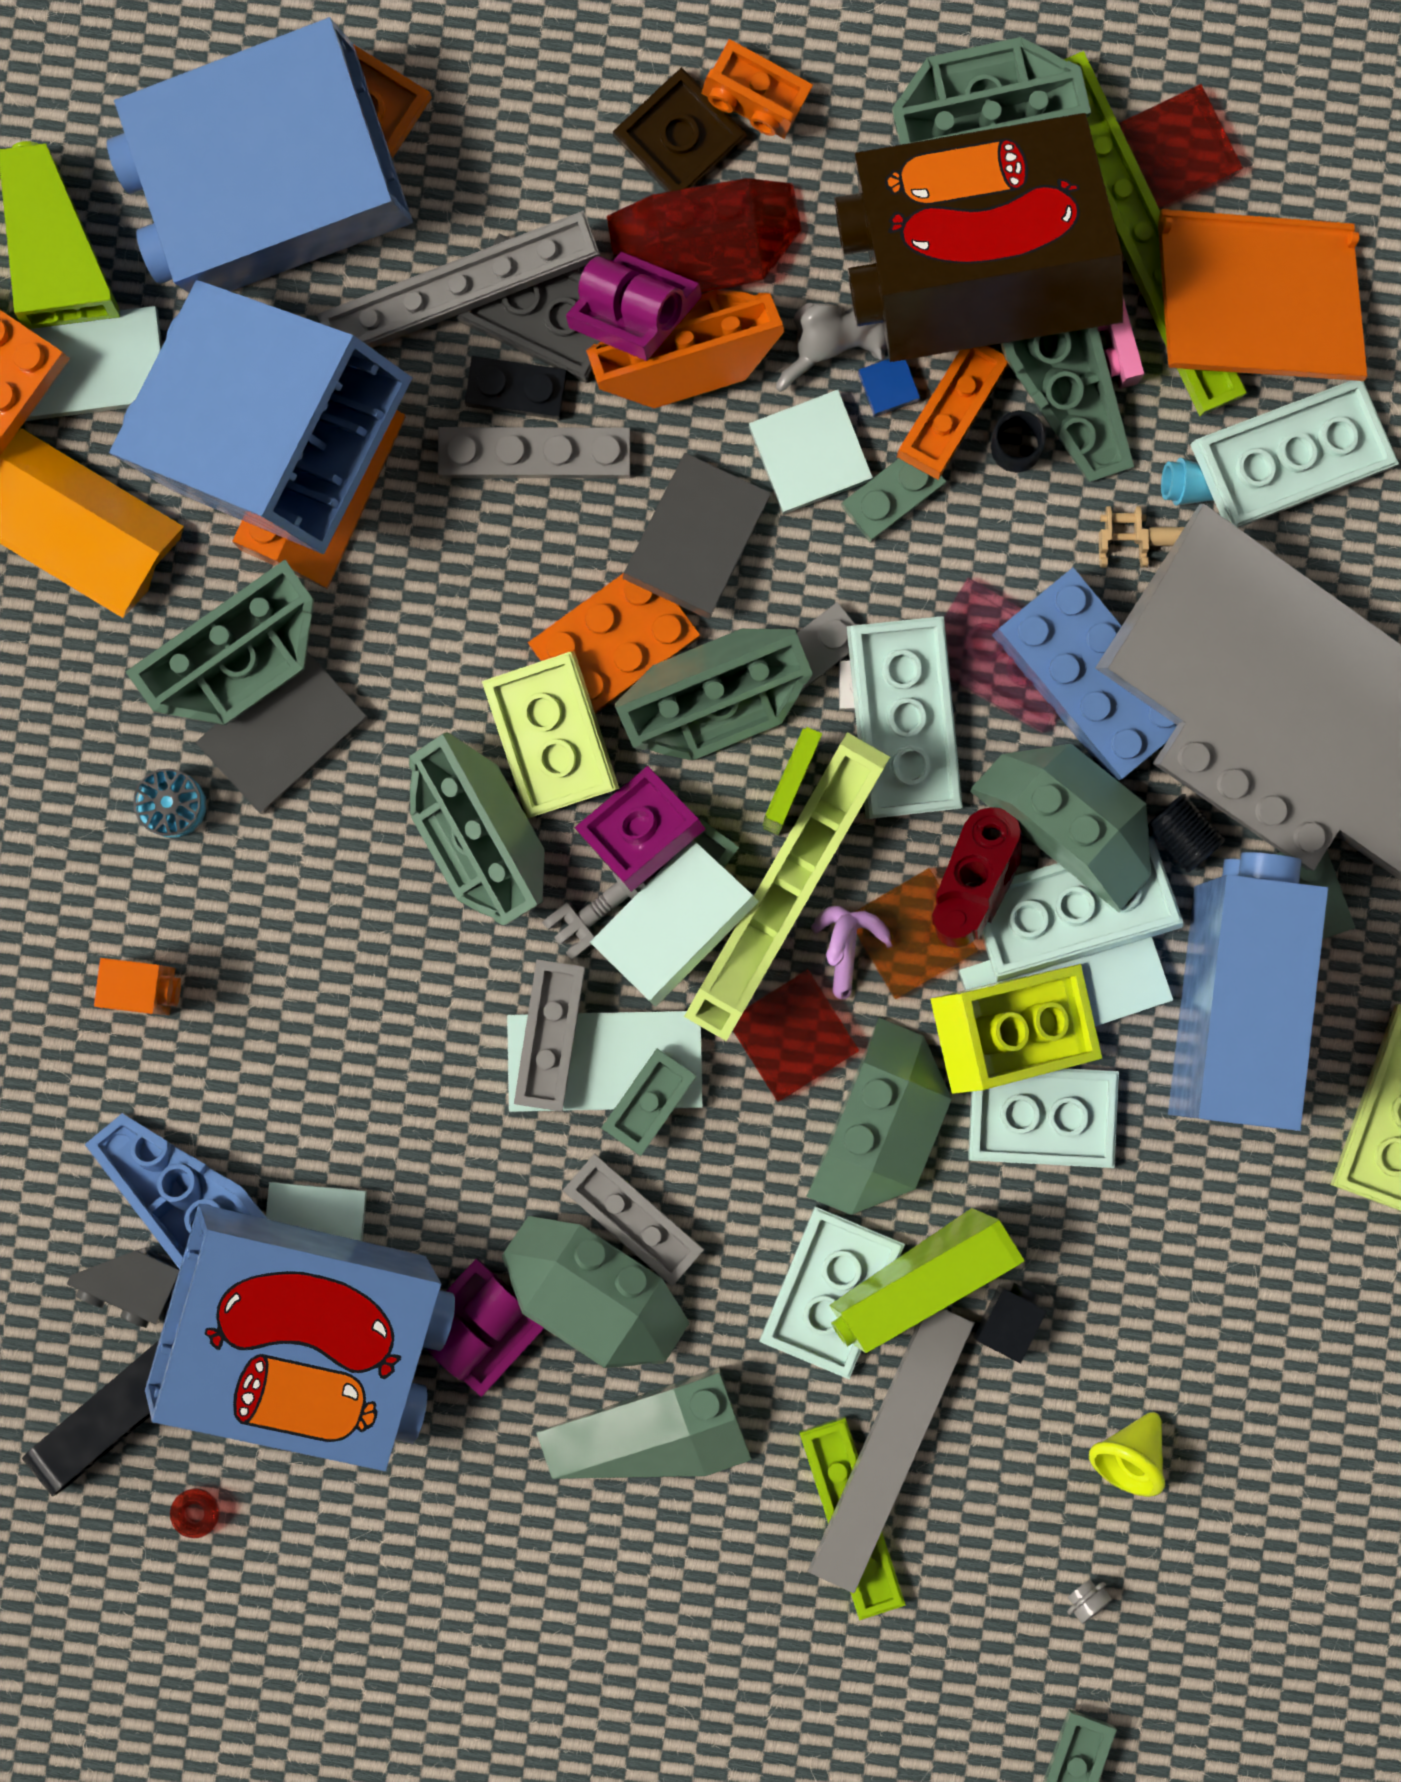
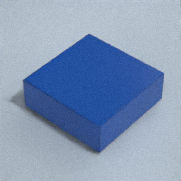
(888, 386)

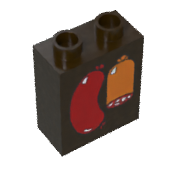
(983, 238)

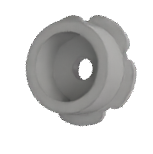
(1088, 1600)

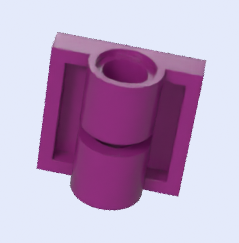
(631, 303)
(485, 1329)

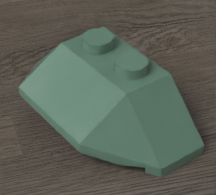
(988, 90)
(232, 652)
(716, 693)
(1074, 817)
(476, 829)
(883, 1124)
(592, 1294)

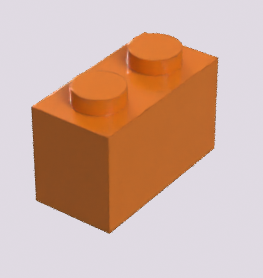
(136, 987)

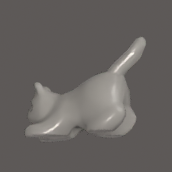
(826, 333)

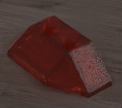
(711, 232)

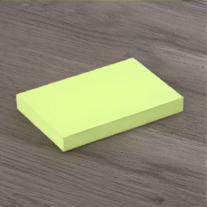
(550, 734)

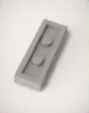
(549, 1035)
(633, 1219)

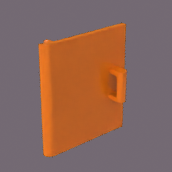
(1261, 295)

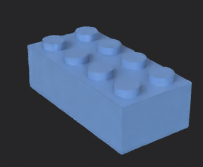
(1057, 648)

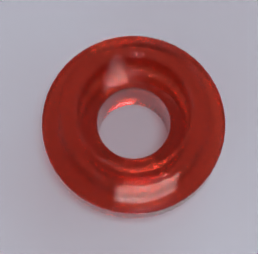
(187, 1526)

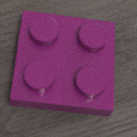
(639, 828)

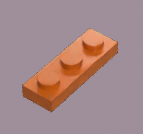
(952, 409)

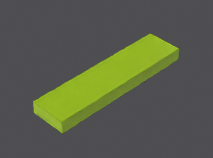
(831, 1460)

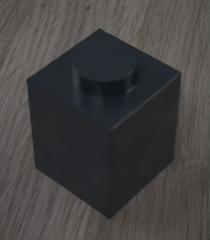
(1010, 1322)

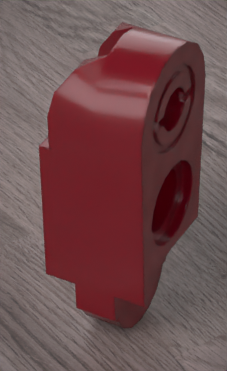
(965, 910)

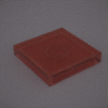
(1181, 147)
(793, 1036)

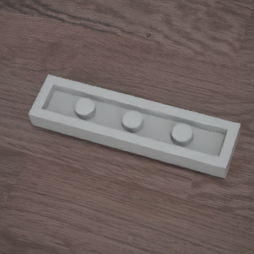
(533, 452)

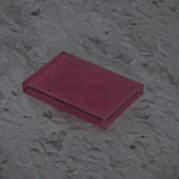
(981, 662)

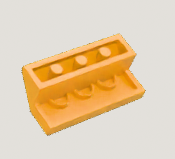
(80, 524)

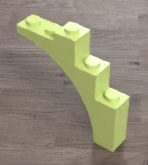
(787, 886)

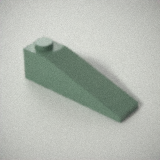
(1076, 396)
(661, 1433)

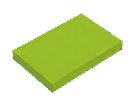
(791, 780)

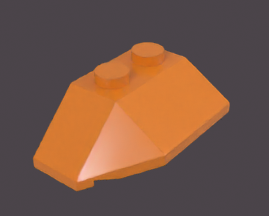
(707, 351)

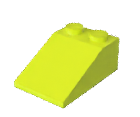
(1016, 1029)

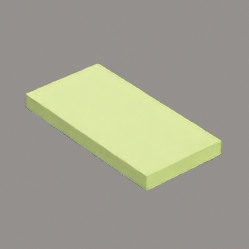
(1373, 1147)

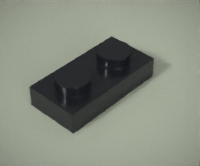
(515, 388)

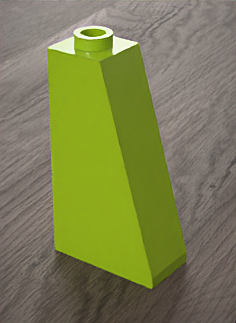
(49, 252)
(925, 1280)

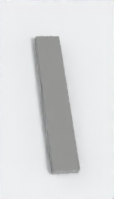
(467, 282)
(890, 1449)

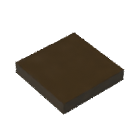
(679, 134)

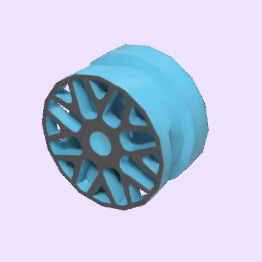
(169, 803)

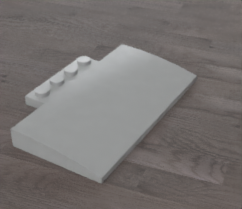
(1273, 695)

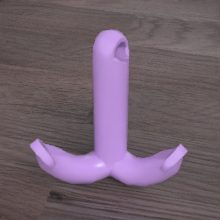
(843, 942)

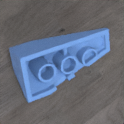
(164, 1182)

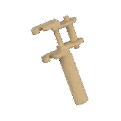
(1144, 537)

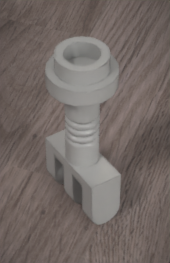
(580, 922)

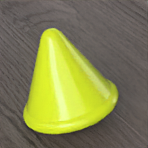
(1133, 1457)

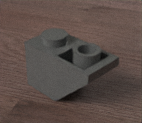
(134, 1282)

